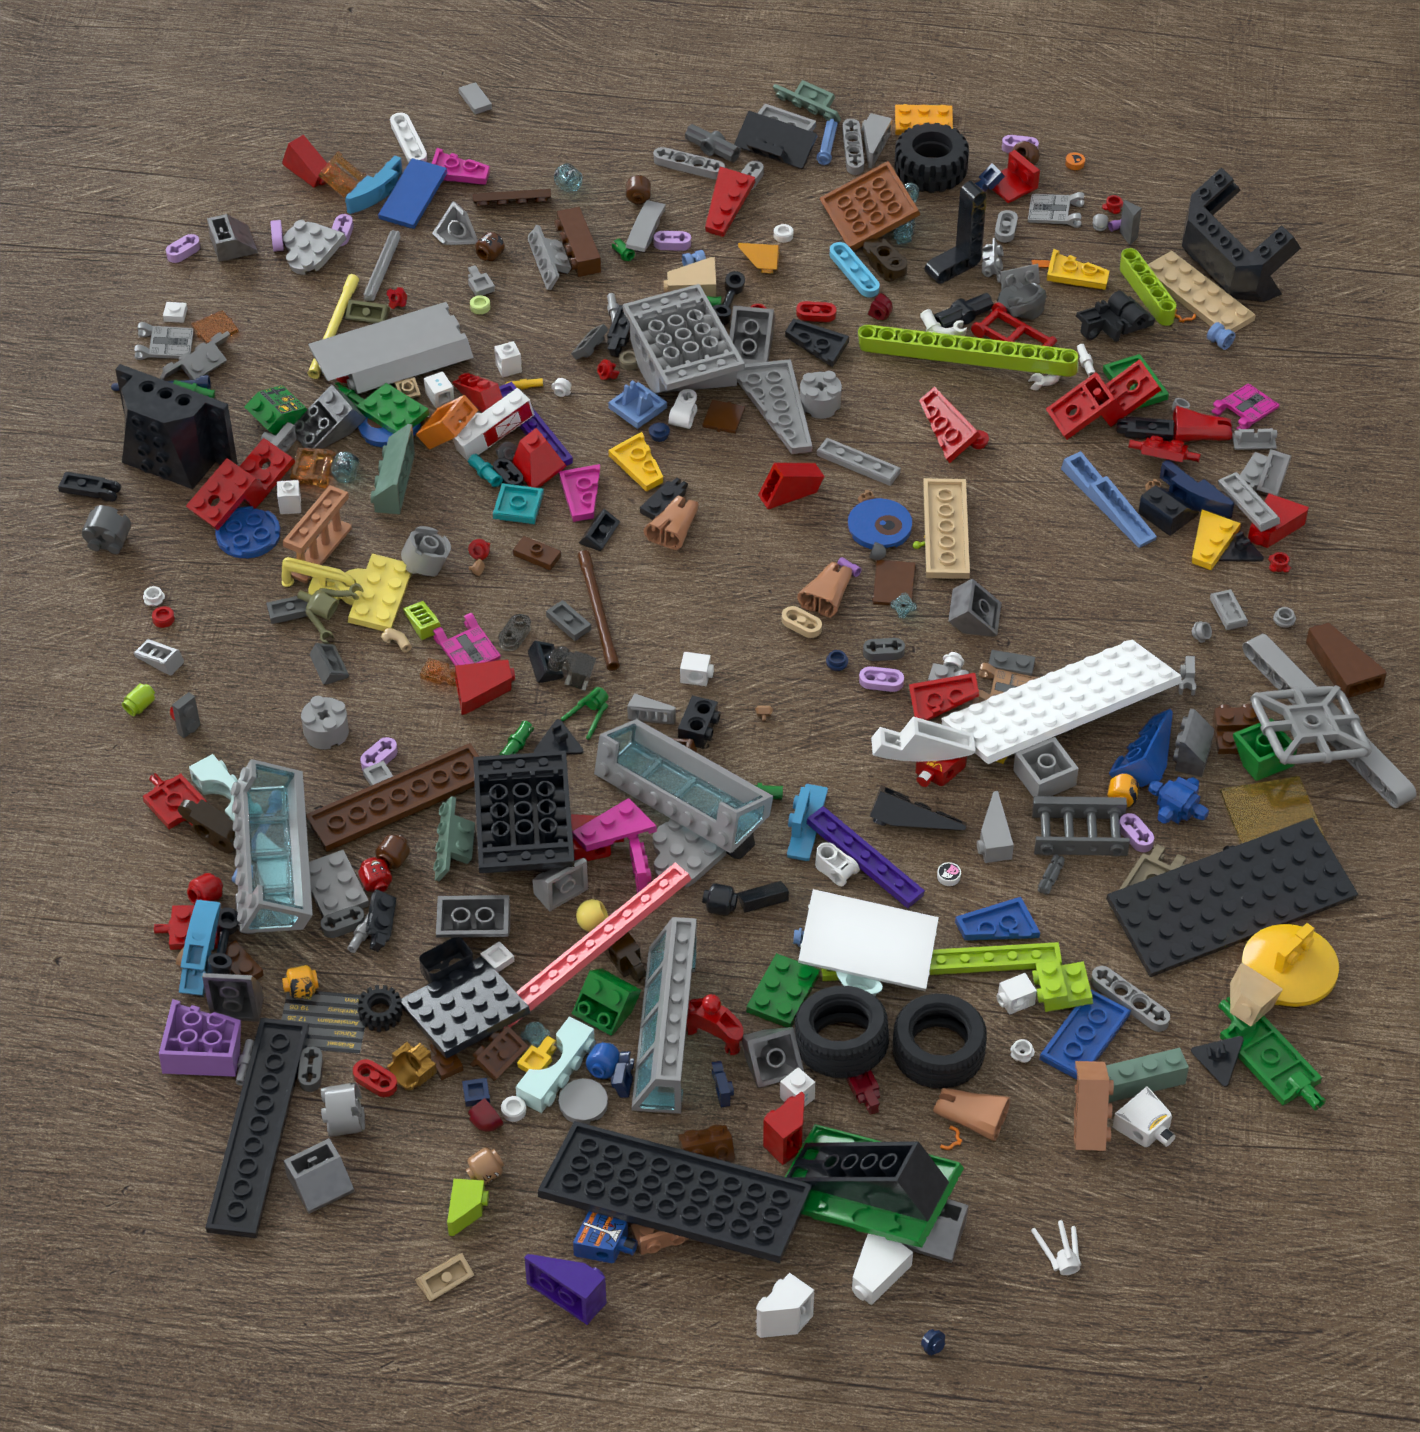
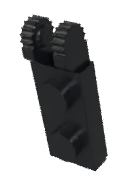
(89, 486)

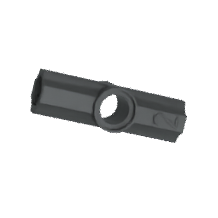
(712, 143)

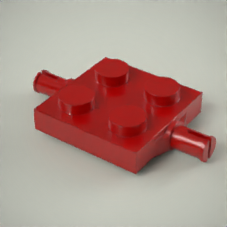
(1158, 448)
(168, 796)
(178, 927)

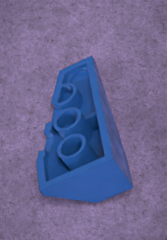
(1148, 753)

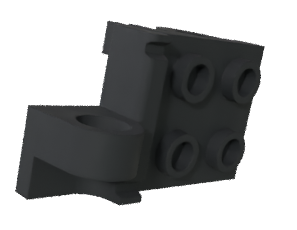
(1117, 316)

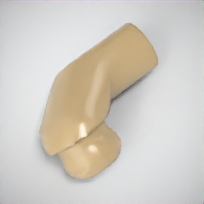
(392, 634)

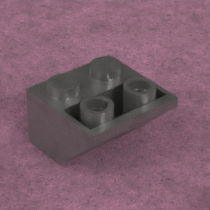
(230, 237)
(1193, 744)
(318, 1176)
(945, 1233)

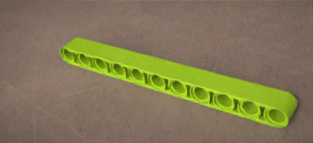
(968, 350)

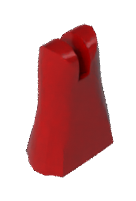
(1198, 426)

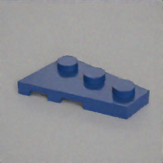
(998, 921)

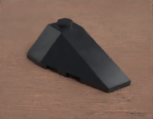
(897, 810)

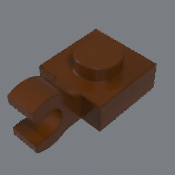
(445, 1067)

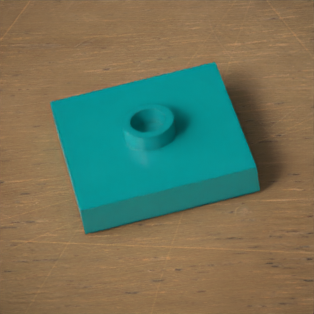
(518, 503)

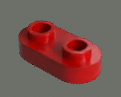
(816, 311)
(376, 1079)

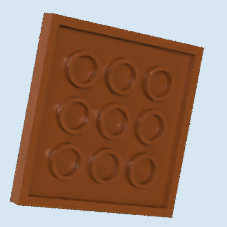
(869, 206)

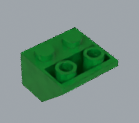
(605, 1001)

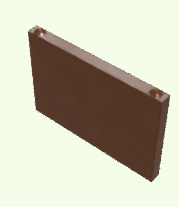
(892, 580)

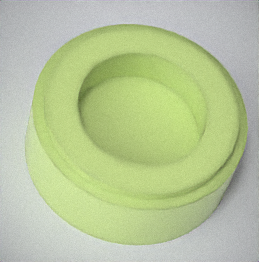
(480, 304)

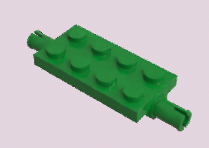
(1274, 1060)

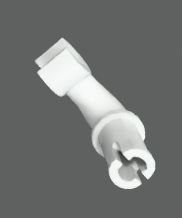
(934, 326)
(1043, 380)

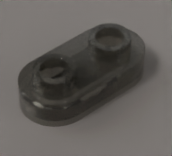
(514, 632)

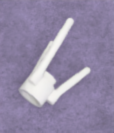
(1067, 1261)

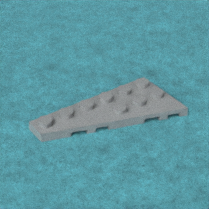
(777, 397)

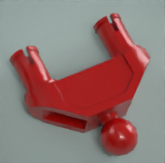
(715, 1019)

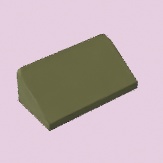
(366, 311)

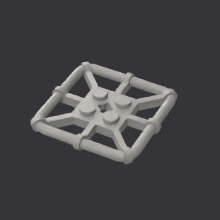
(1322, 727)

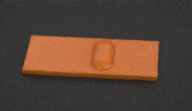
(1041, 263)

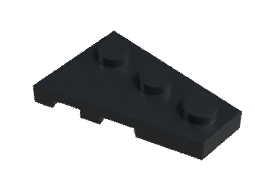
(818, 341)

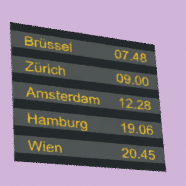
(331, 1020)

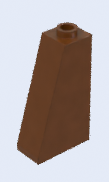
(1344, 661)

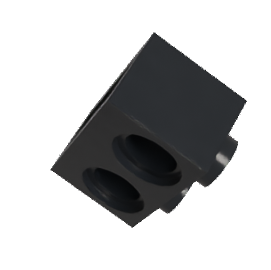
(699, 721)

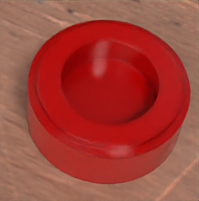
(163, 617)

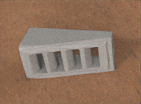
(161, 657)
(650, 710)

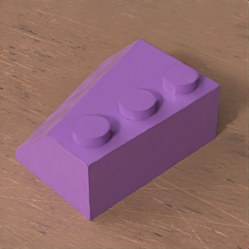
(199, 1042)

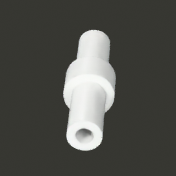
(1085, 360)

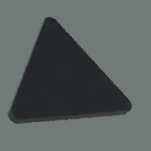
(1241, 550)
(559, 739)
(1220, 1057)

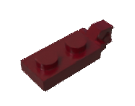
(866, 1091)

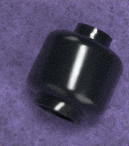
(720, 899)

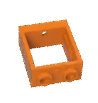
(444, 422)

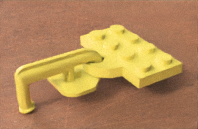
(382, 582)

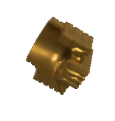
(412, 1065)

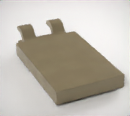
(1151, 866)

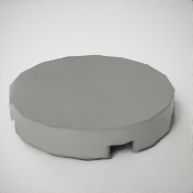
(583, 1101)

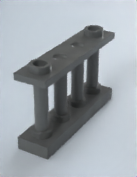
(1080, 807)

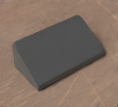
(1130, 221)
(328, 663)

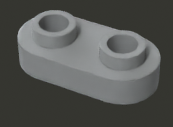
(1006, 226)

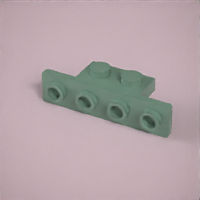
(810, 97)
(454, 840)

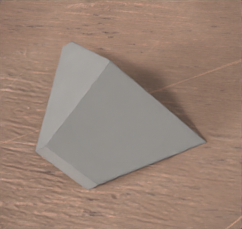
(455, 227)

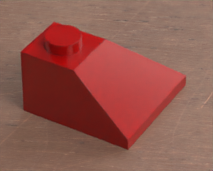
(537, 459)

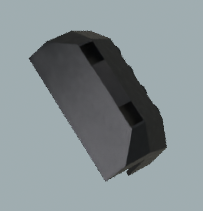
(1228, 262)

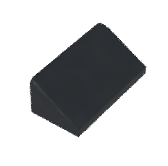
(600, 531)
(539, 656)
(763, 896)

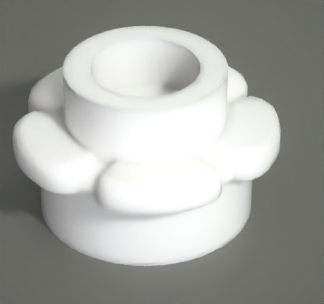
(561, 387)
(153, 596)
(954, 660)
(1022, 1046)

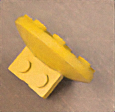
(1295, 961)

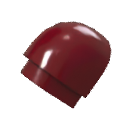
(881, 307)
(485, 1117)

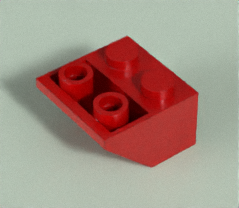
(785, 1129)

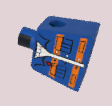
(603, 1238)

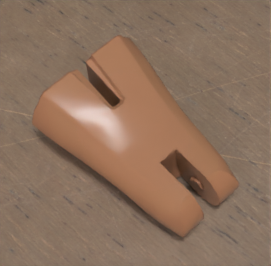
(672, 524)
(826, 590)
(975, 1111)

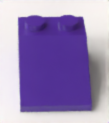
(568, 1284)

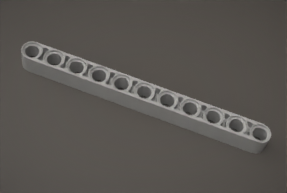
(1285, 674)

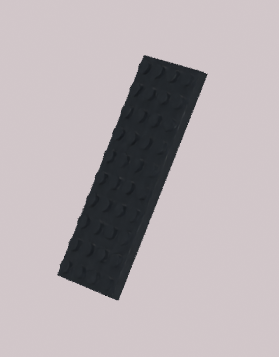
(1231, 896)
(676, 1191)

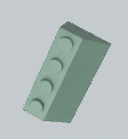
(394, 472)

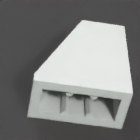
(879, 1267)

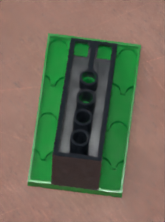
(874, 1184)

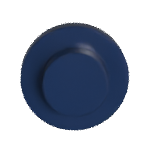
(659, 432)
(837, 660)
(933, 1342)

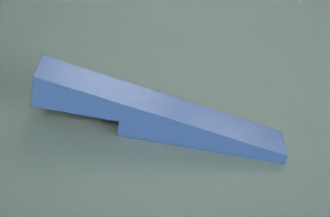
(1108, 499)

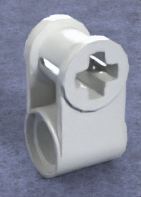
(684, 409)
(835, 863)

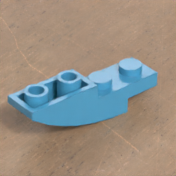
(375, 189)
(198, 946)

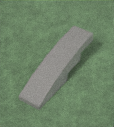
(645, 226)

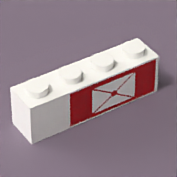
(494, 424)

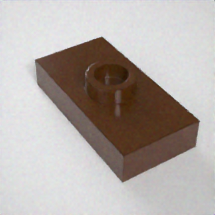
(537, 553)

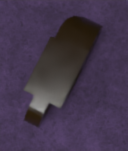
(885, 259)
(209, 824)
(626, 957)

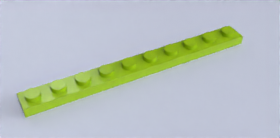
(984, 959)

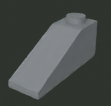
(876, 133)
(995, 837)

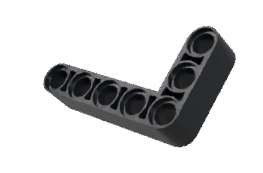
(968, 239)

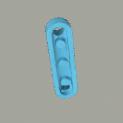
(854, 269)

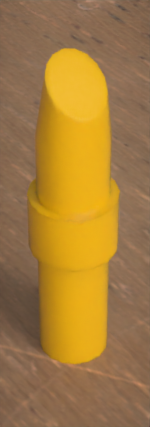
(525, 384)

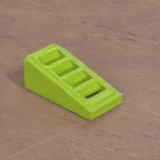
(426, 630)

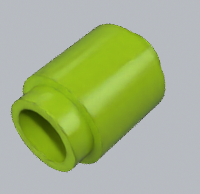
(138, 699)

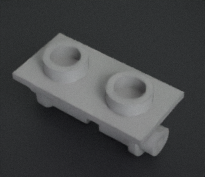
(992, 260)
(1024, 275)
(1246, 439)

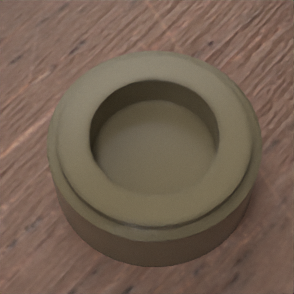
(628, 360)

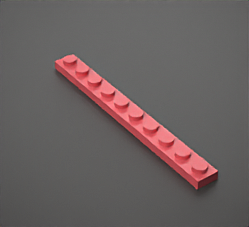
(603, 936)

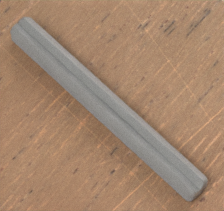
(382, 265)

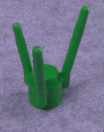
(594, 700)

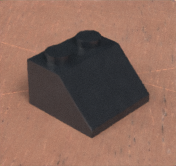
(1165, 510)

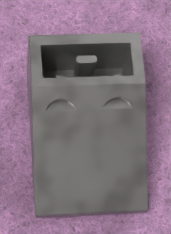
(328, 420)

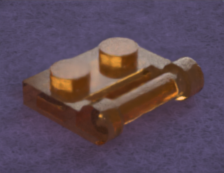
(338, 178)
(306, 465)

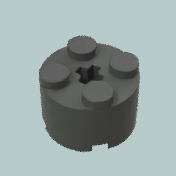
(106, 529)

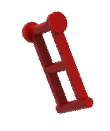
(1000, 311)

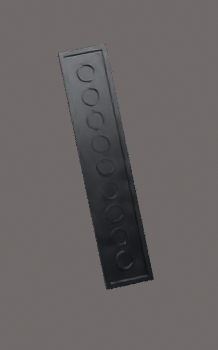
(257, 1128)

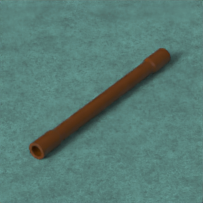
(609, 652)

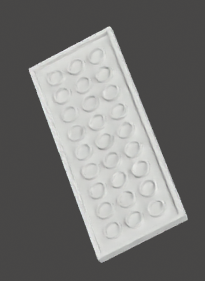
(1063, 700)

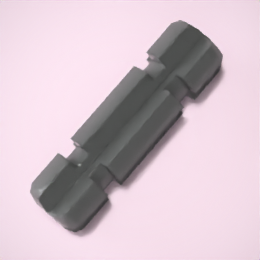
(1051, 874)

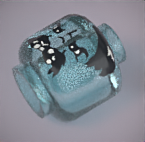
(568, 177)
(345, 467)

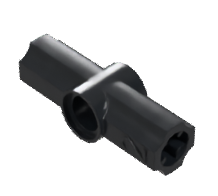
(964, 310)

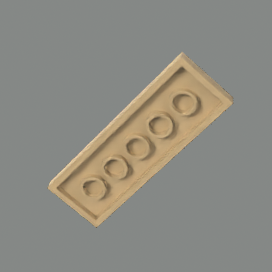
(1200, 293)
(946, 528)

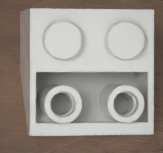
(785, 1309)

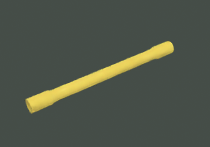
(348, 289)

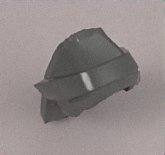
(1024, 300)

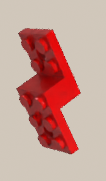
(1109, 400)
(240, 484)

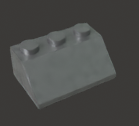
(473, 916)

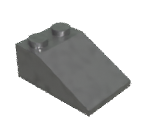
(752, 333)
(234, 995)

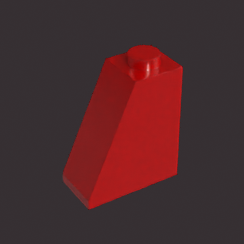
(304, 161)
(790, 482)
(1291, 517)
(482, 683)

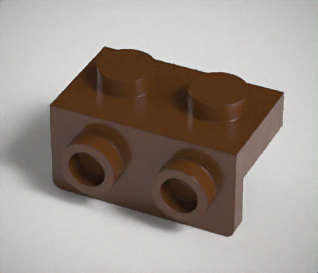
(710, 1142)

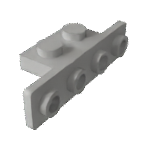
(549, 256)
(200, 362)

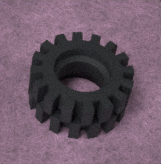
(380, 996)

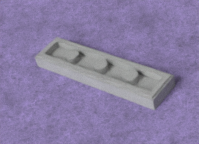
(858, 461)
(1249, 501)

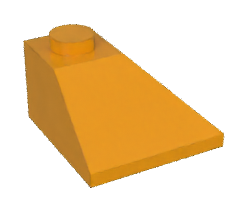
(762, 256)

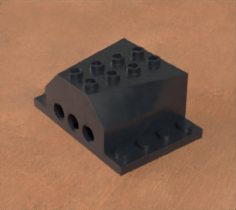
(172, 428)
(523, 812)

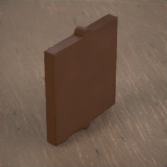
(723, 416)

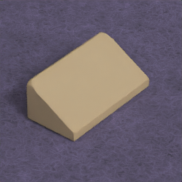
(445, 1277)

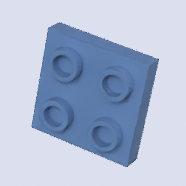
(637, 404)

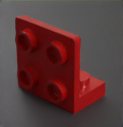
(1019, 179)

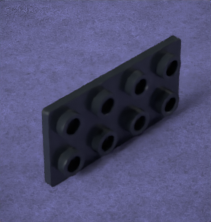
(775, 139)

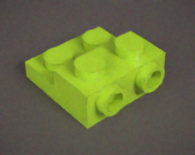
(1062, 985)

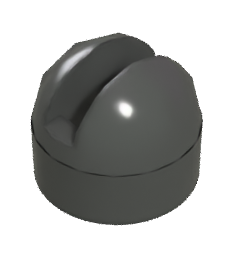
(878, 551)

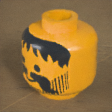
(1124, 786)
(300, 982)

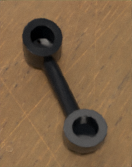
(733, 285)
(227, 925)

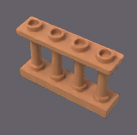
(316, 523)

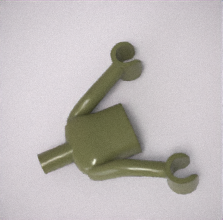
(324, 605)

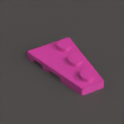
(461, 170)
(581, 490)
(639, 863)

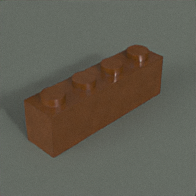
(578, 242)

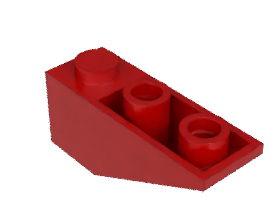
(478, 390)

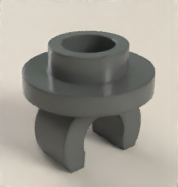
(506, 450)

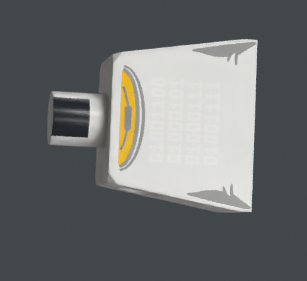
(1145, 1120)

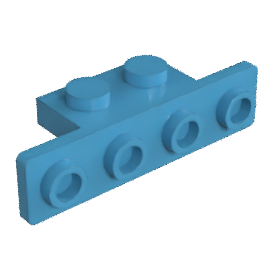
(803, 836)

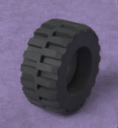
(936, 141)

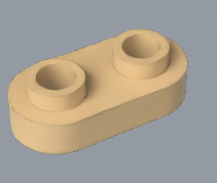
(803, 623)

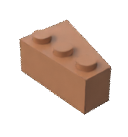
(1092, 1106)

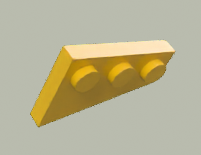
(1069, 271)
(636, 460)
(1213, 538)

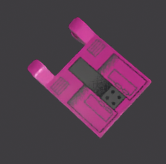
(1248, 404)
(467, 646)

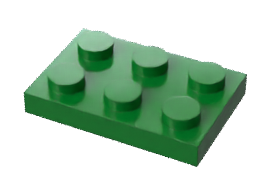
(1115, 368)
(392, 409)
(782, 990)

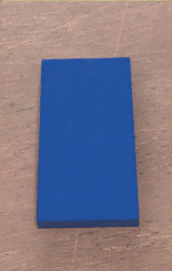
(412, 193)
(1085, 1034)

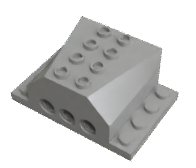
(681, 342)

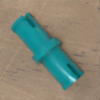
(485, 470)

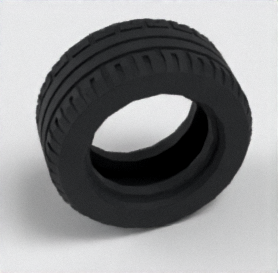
(945, 1012)
(847, 1057)

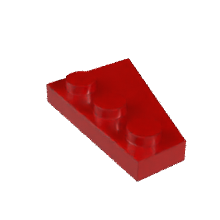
(942, 695)

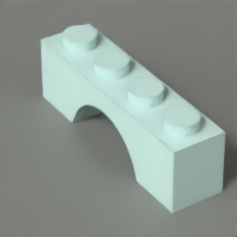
(213, 778)
(540, 1087)

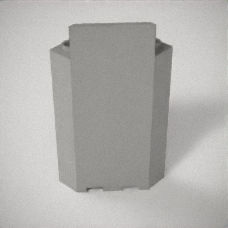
(393, 349)

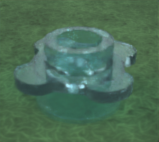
(903, 599)
(535, 1028)

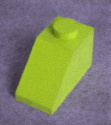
(466, 1204)

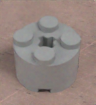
(820, 394)
(425, 551)
(324, 722)
(343, 1109)

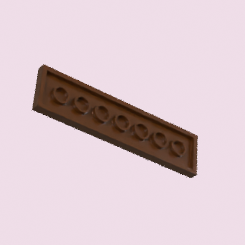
(394, 798)

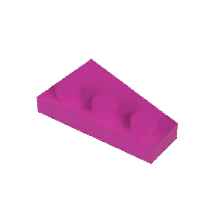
(616, 823)

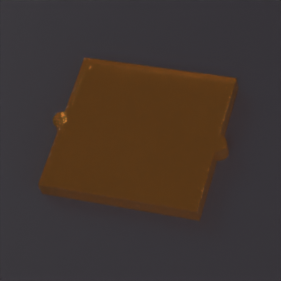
(213, 324)

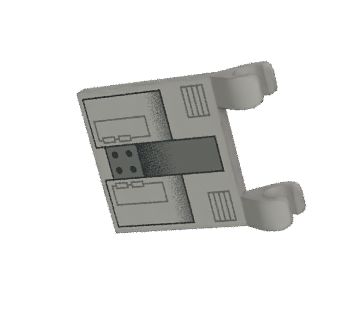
(1055, 209)
(165, 341)

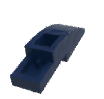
(1196, 494)

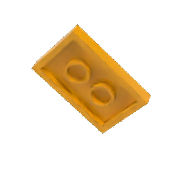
(911, 115)

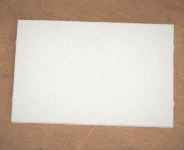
(868, 940)

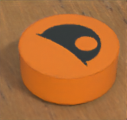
(1075, 161)

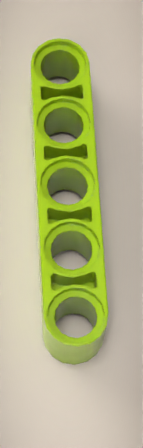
(1147, 286)

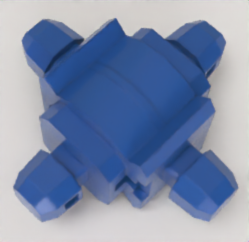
(1178, 800)

